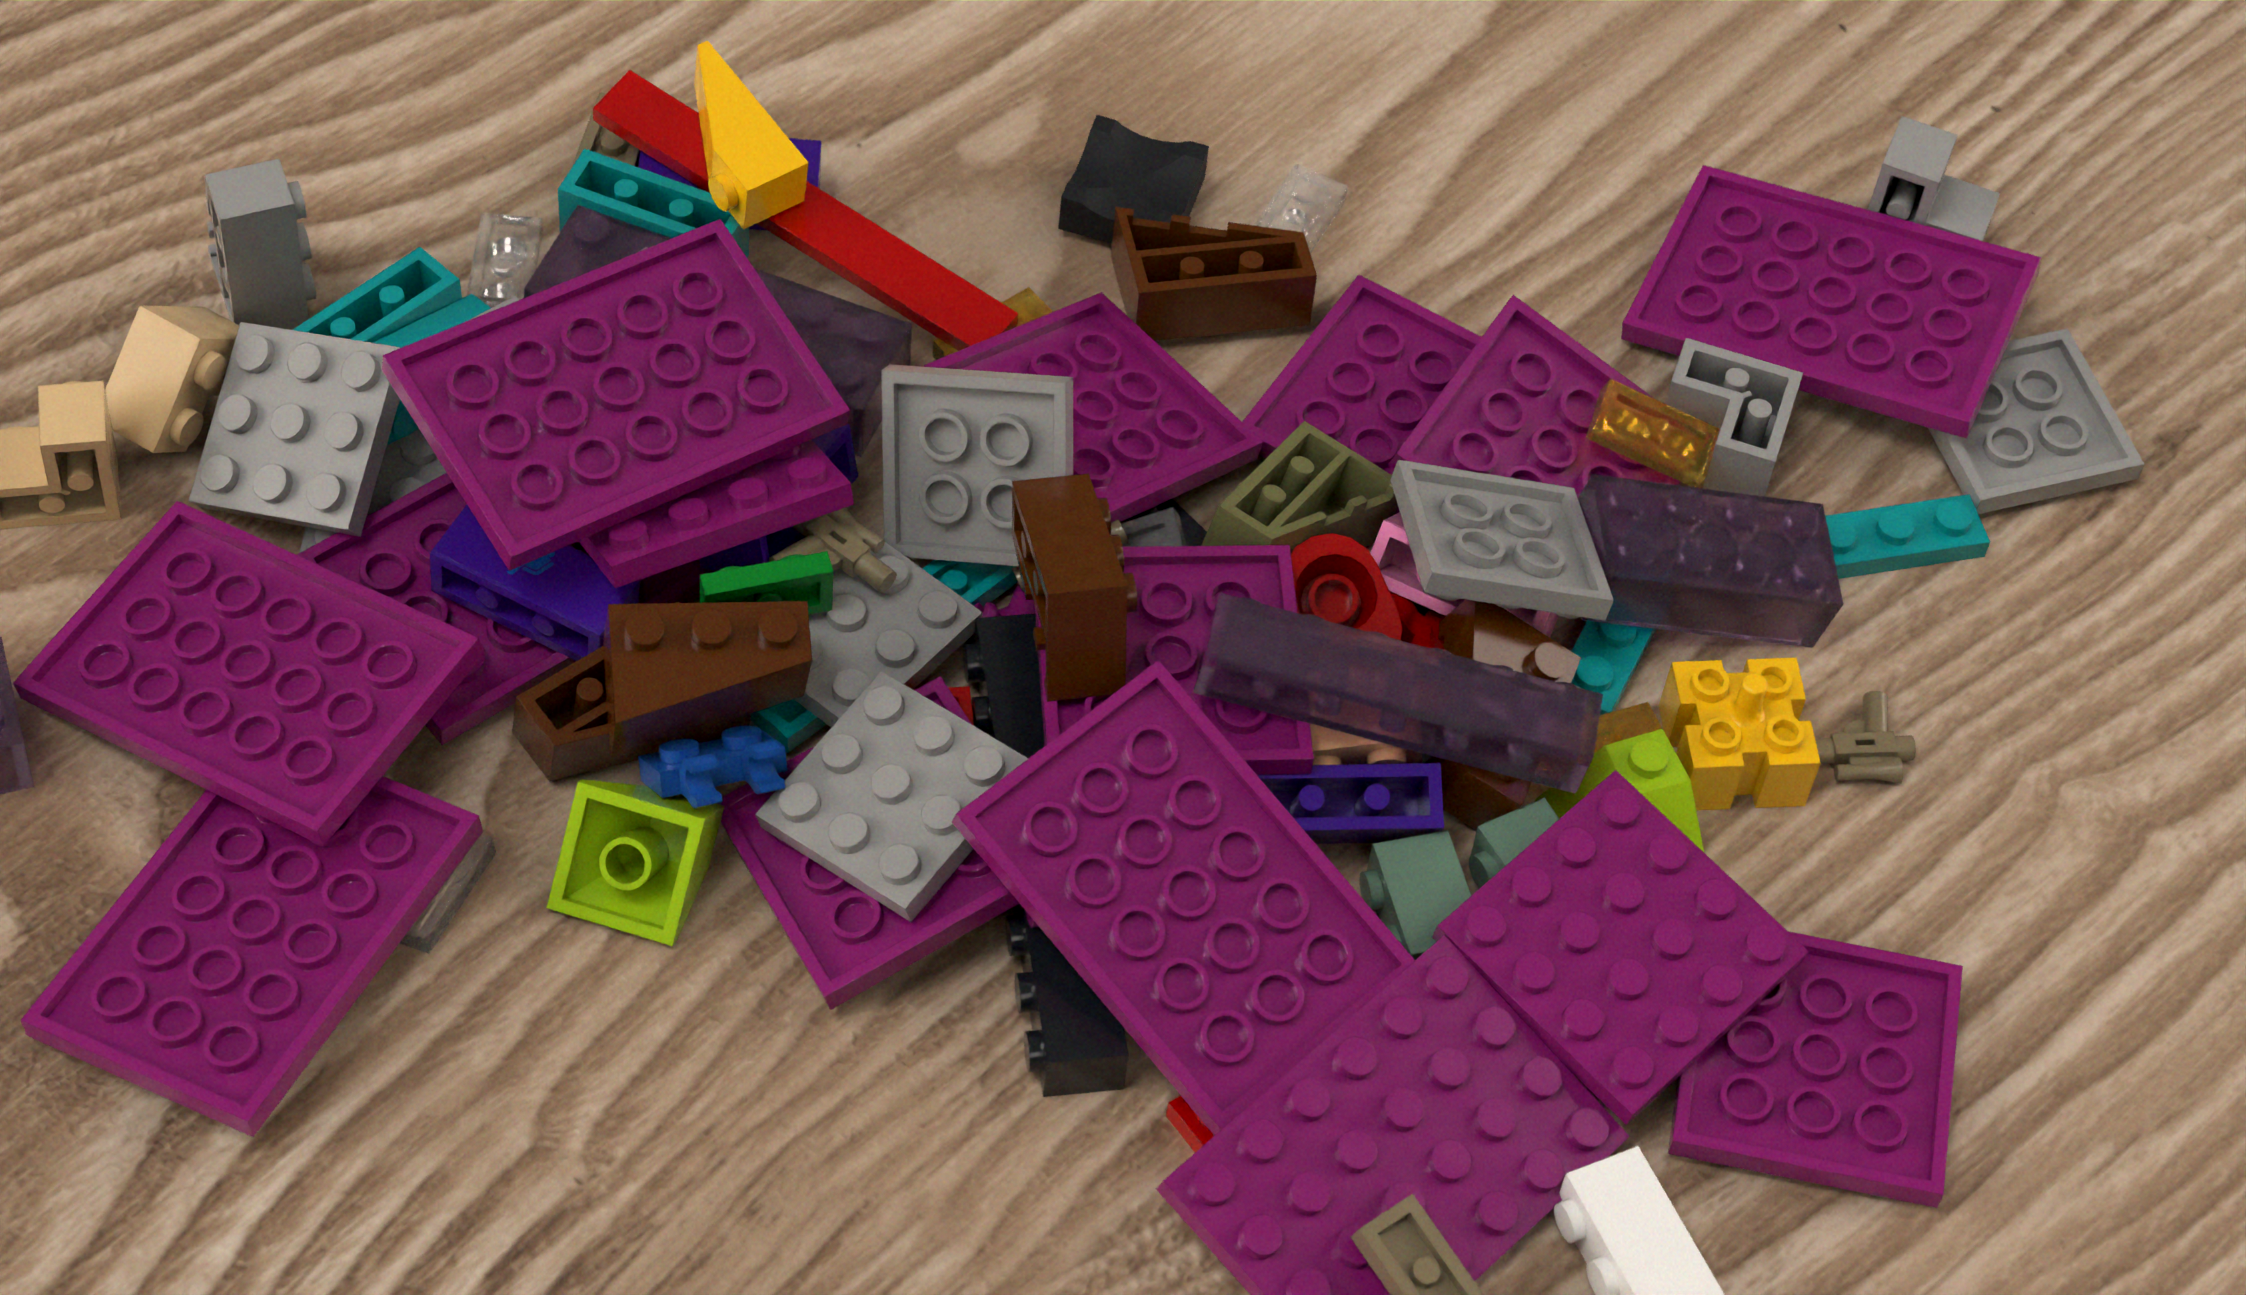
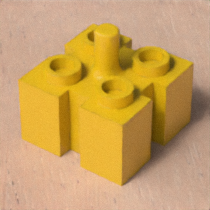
(1741, 732)

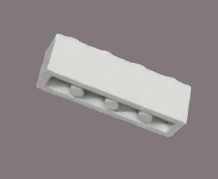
(1630, 1231)

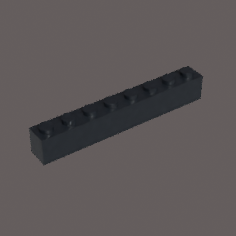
(1073, 1034)

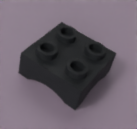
(1130, 173)

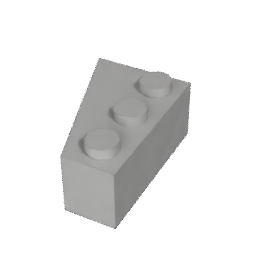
(260, 245)

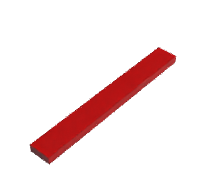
(817, 226)

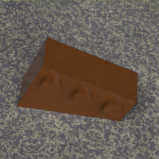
(1208, 279)
(1076, 584)
(1496, 638)
(699, 663)
(567, 722)

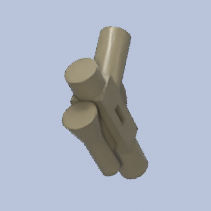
(847, 547)
(1866, 746)

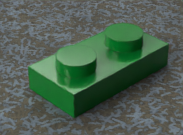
(787, 579)

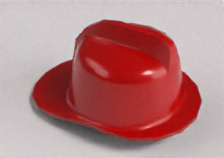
(1343, 585)

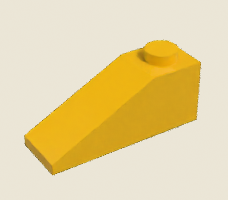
(747, 155)

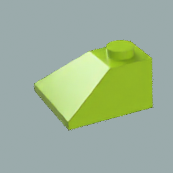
(1651, 768)
(633, 859)

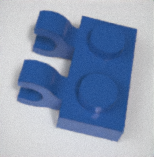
(697, 767)

